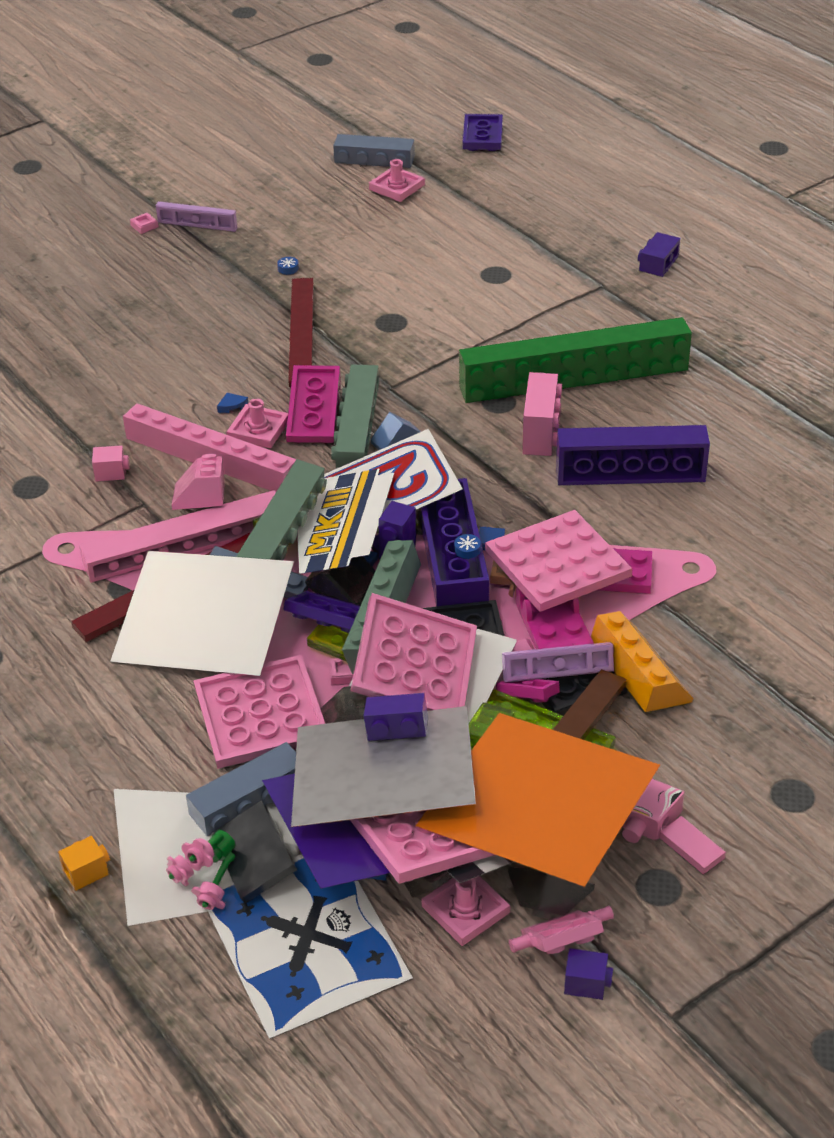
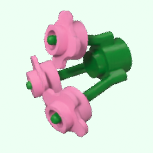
(201, 854)

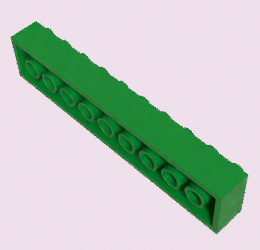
(576, 357)

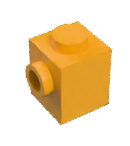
(84, 862)

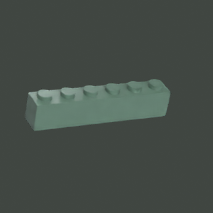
(356, 414)
(285, 513)
(392, 580)

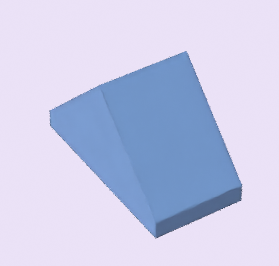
(392, 431)

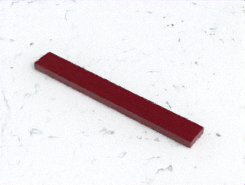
(301, 324)
(114, 612)

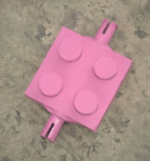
(557, 932)

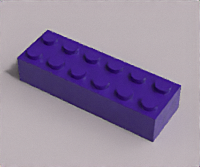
(632, 455)
(453, 577)

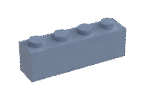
(373, 150)
(239, 789)

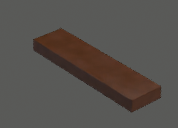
(591, 705)

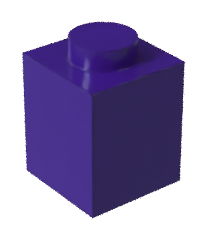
(587, 974)

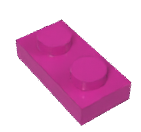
(537, 689)

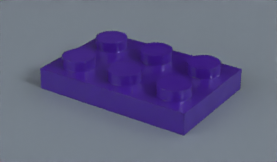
(482, 132)
(323, 609)

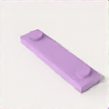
(196, 216)
(557, 662)

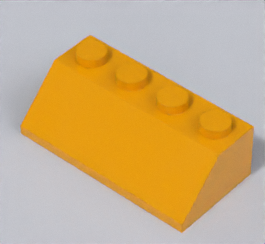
(635, 659)

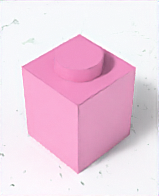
(109, 463)

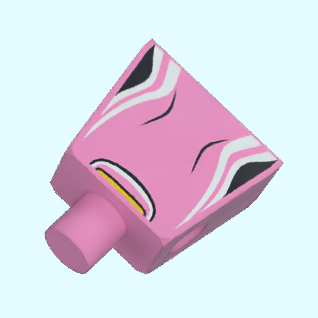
(653, 812)

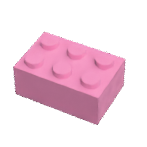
(541, 414)

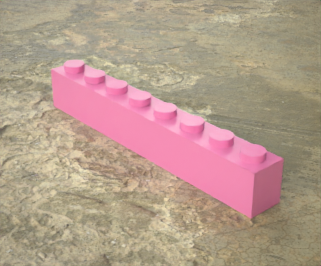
(192, 441)
(182, 534)

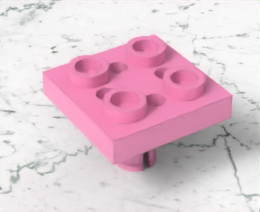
(396, 182)
(258, 424)
(465, 907)

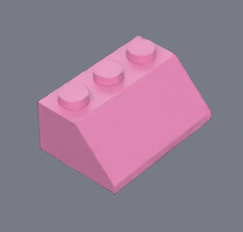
(201, 484)

